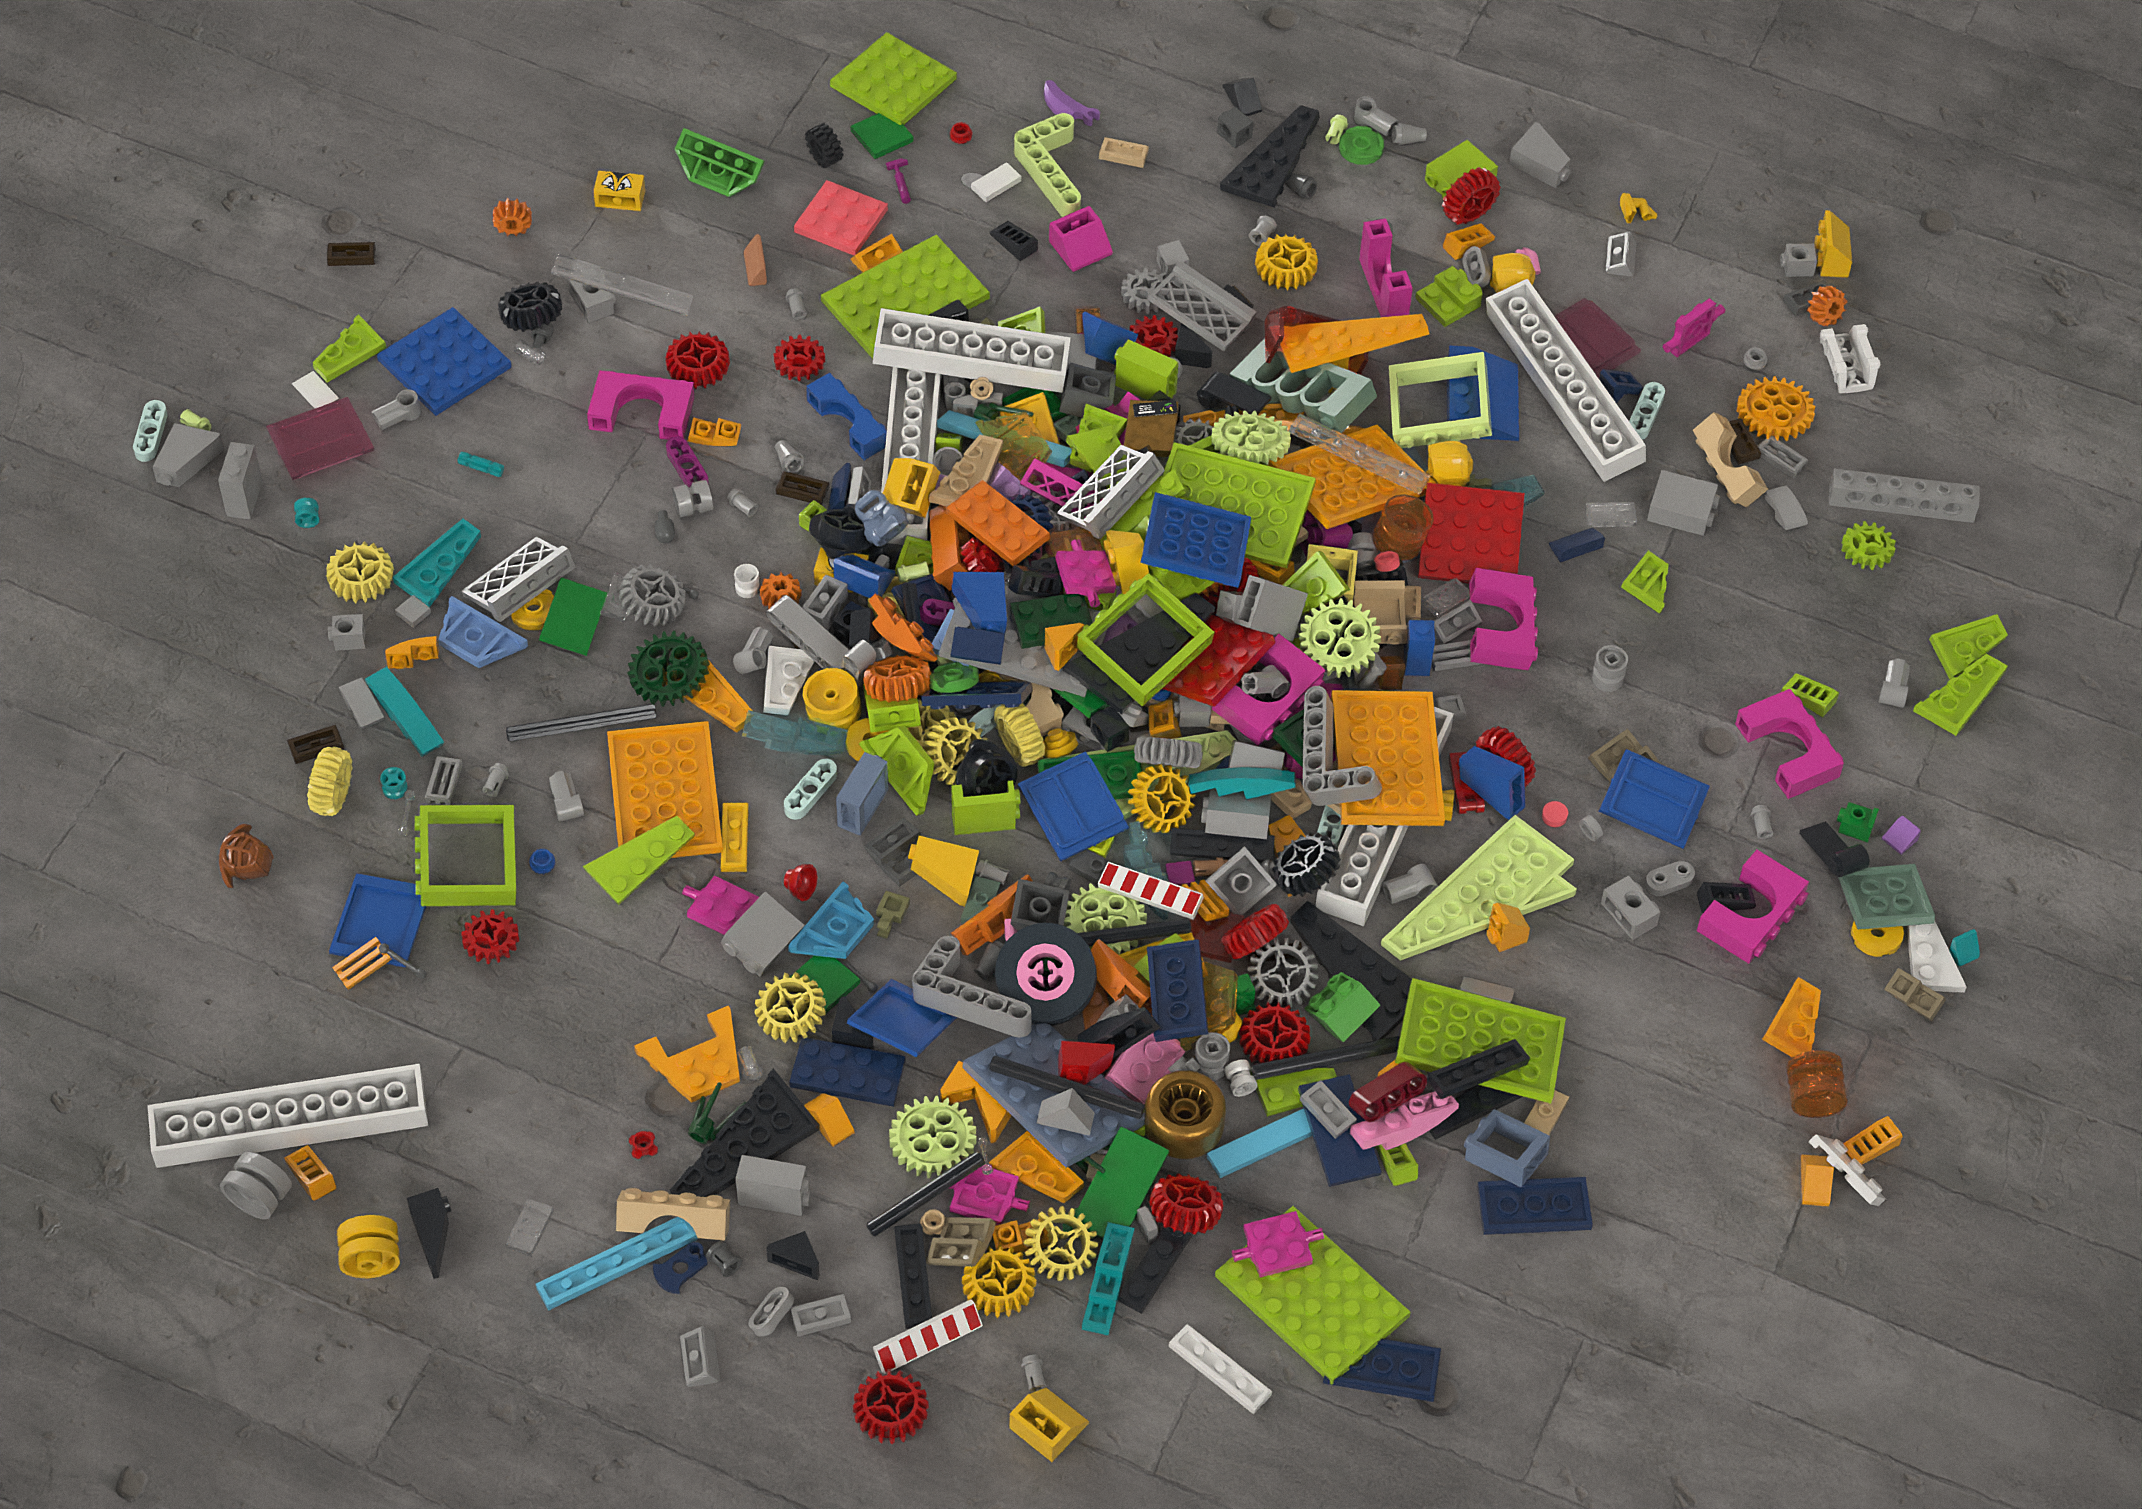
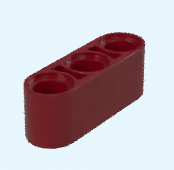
(1388, 1091)

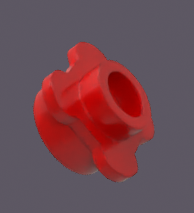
(643, 1138)

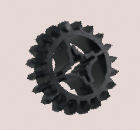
(530, 306)
(1306, 864)

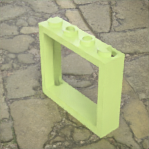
(1437, 370)

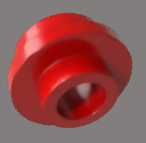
(961, 133)

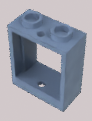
(862, 793)
(1498, 1163)

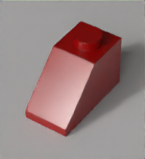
(1084, 1060)

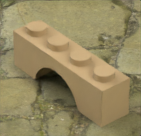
(1716, 439)
(1042, 707)
(706, 1215)

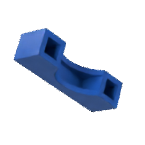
(830, 397)

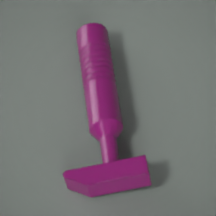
(899, 177)

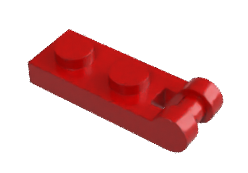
(1462, 790)

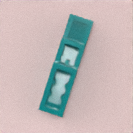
(404, 711)
(1252, 781)
(1108, 1278)

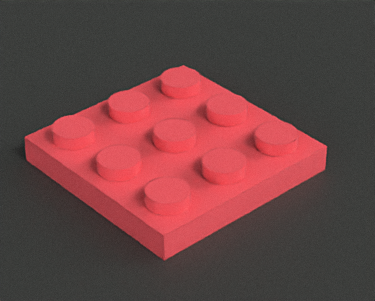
(840, 218)

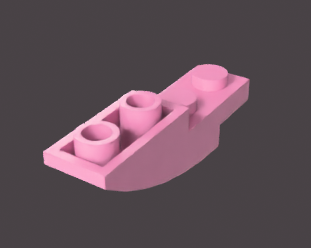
(1406, 1124)

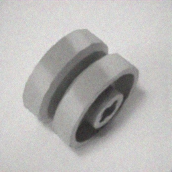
(256, 1185)

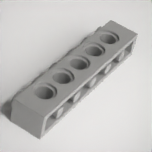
(1904, 495)

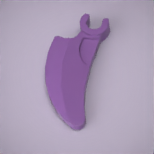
(1062, 103)

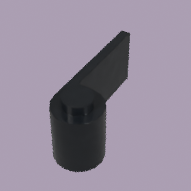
(1232, 392)
(1834, 852)

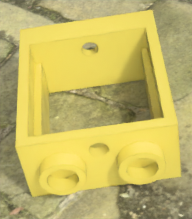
(1342, 560)

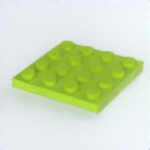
(893, 79)

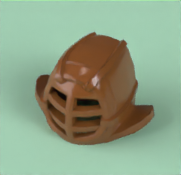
(247, 856)

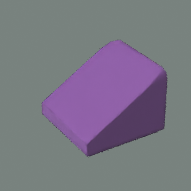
(1902, 835)

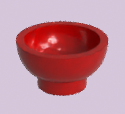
(801, 881)

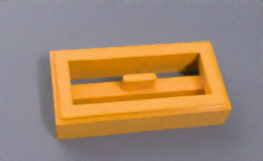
(1210, 900)
(355, 956)

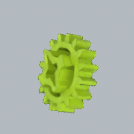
(1868, 545)

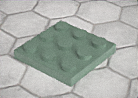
(1887, 897)

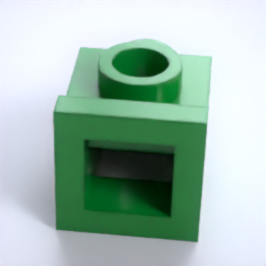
(1857, 821)
(1245, 995)

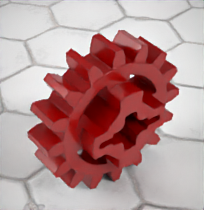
(1156, 334)
(799, 357)
(980, 557)
(479, 943)

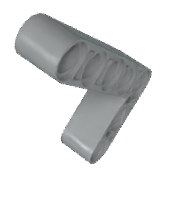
(818, 642)
(1319, 731)
(939, 991)

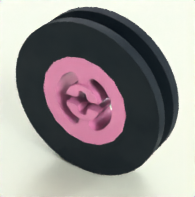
(1077, 972)

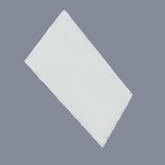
(315, 390)

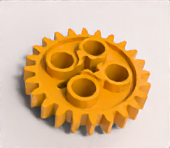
(1775, 408)

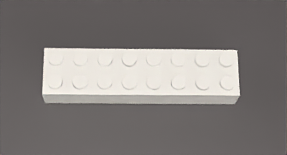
(971, 350)

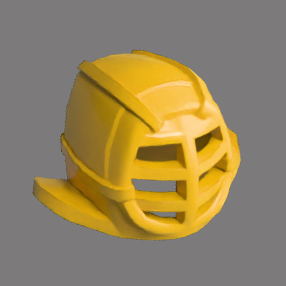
(1510, 270)
(1449, 463)

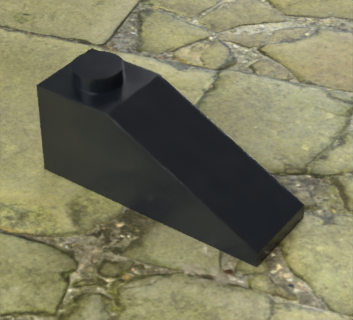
(1121, 1030)
(431, 1223)

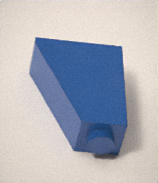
(982, 599)
(1419, 647)
(1495, 780)

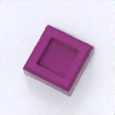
(1180, 873)

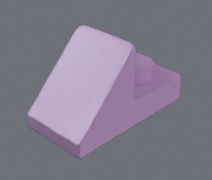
(1006, 483)

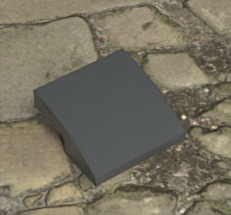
(892, 849)

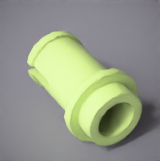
(1336, 129)
(194, 420)
(912, 572)

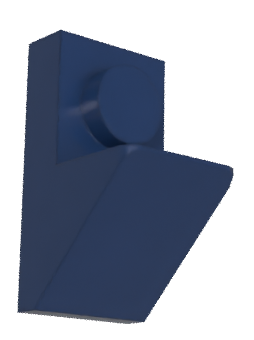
(1619, 383)

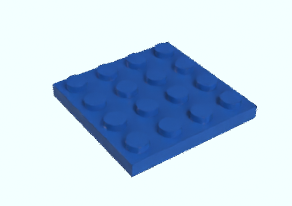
(444, 361)
(1196, 540)

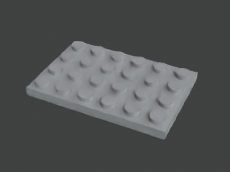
(1024, 664)

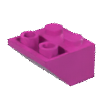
(1080, 238)

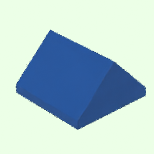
(1104, 337)
(862, 575)

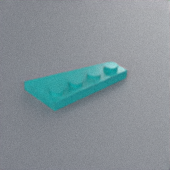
(437, 564)

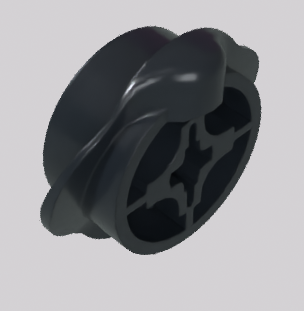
(839, 531)
(979, 769)

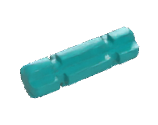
(480, 464)

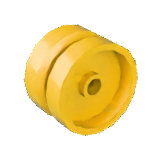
(832, 698)
(368, 1246)

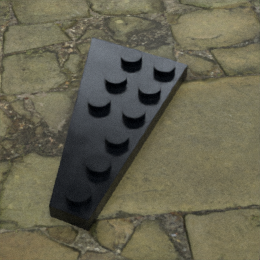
(1272, 162)

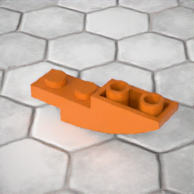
(899, 631)
(989, 923)
(1119, 976)

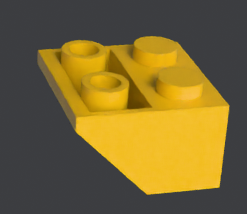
(1833, 247)
(911, 484)
(1125, 557)
(1046, 1423)

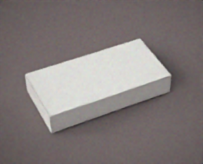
(996, 182)

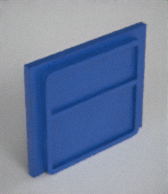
(1654, 798)
(1073, 806)
(379, 910)
(900, 1020)

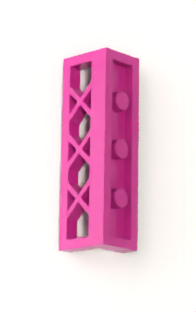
(1052, 477)

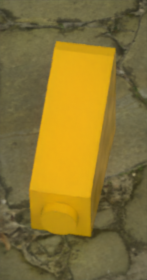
(945, 866)

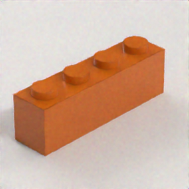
(946, 543)

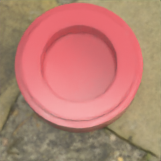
(1387, 561)
(1555, 814)

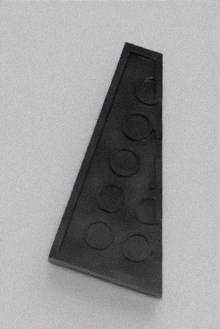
(1138, 652)
(1345, 953)
(761, 1129)

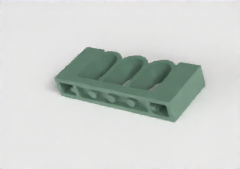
(1337, 412)

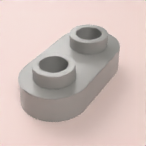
(1477, 266)
(1671, 877)
(771, 1311)

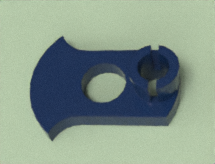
(672, 1281)

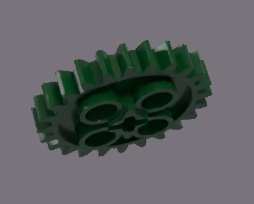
(690, 668)

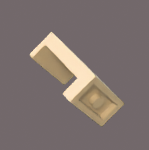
(1385, 603)

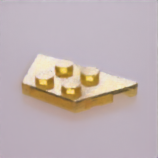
(1020, 442)
(1220, 998)

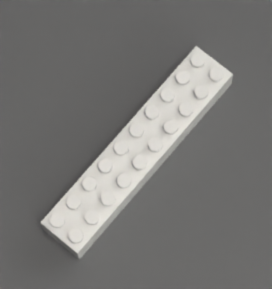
(1566, 380)
(912, 431)
(1367, 857)
(287, 1115)

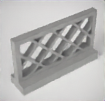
(1208, 296)
(1118, 497)
(521, 588)

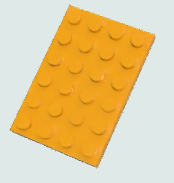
(1343, 488)
(1399, 742)
(663, 776)

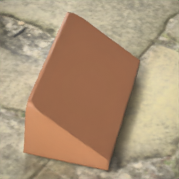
(755, 262)

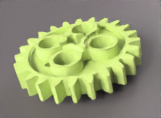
(1251, 437)
(1360, 648)
(1104, 915)
(929, 1116)

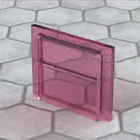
(1597, 336)
(320, 438)

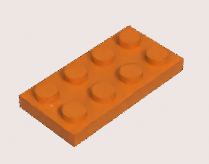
(998, 523)

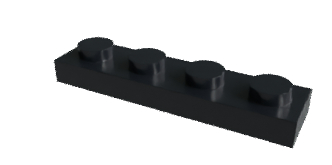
(1208, 845)
(1478, 1068)
(1473, 1106)
(1153, 1268)
(913, 1274)

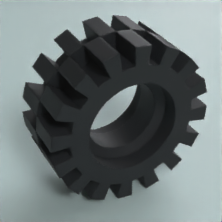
(824, 145)

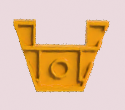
(702, 1066)

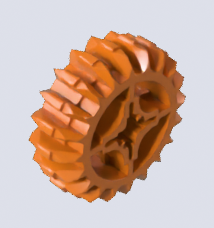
(897, 678)

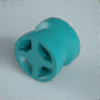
(306, 512)
(393, 776)

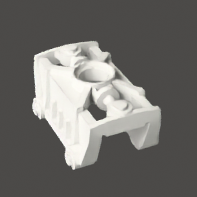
(1861, 358)

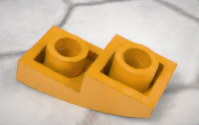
(712, 434)
(404, 653)
(1013, 1236)

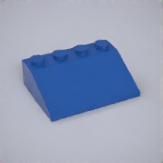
(1464, 396)

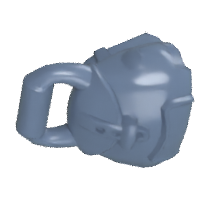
(882, 520)

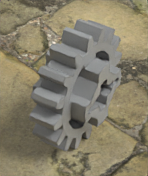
(1142, 286)

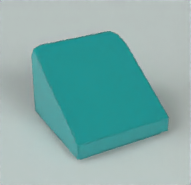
(1965, 948)

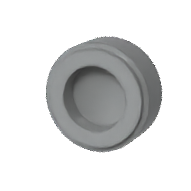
(1591, 828)

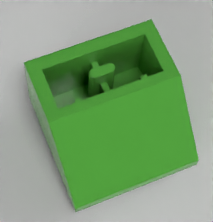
(1342, 1006)

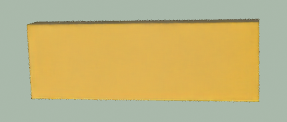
(734, 837)

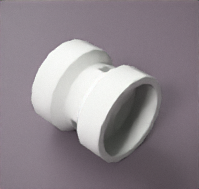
(746, 580)
(1240, 1076)

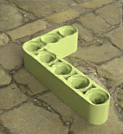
(1032, 149)

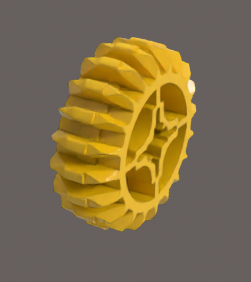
(1286, 261)
(1154, 817)
(1010, 1271)

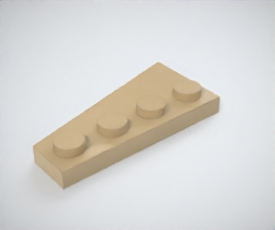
(974, 467)

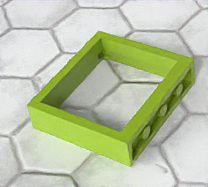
(1122, 603)
(466, 894)

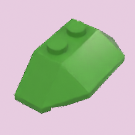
(716, 164)

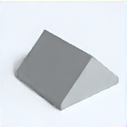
(1254, 756)
(1241, 882)

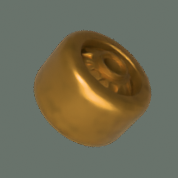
(1185, 1114)

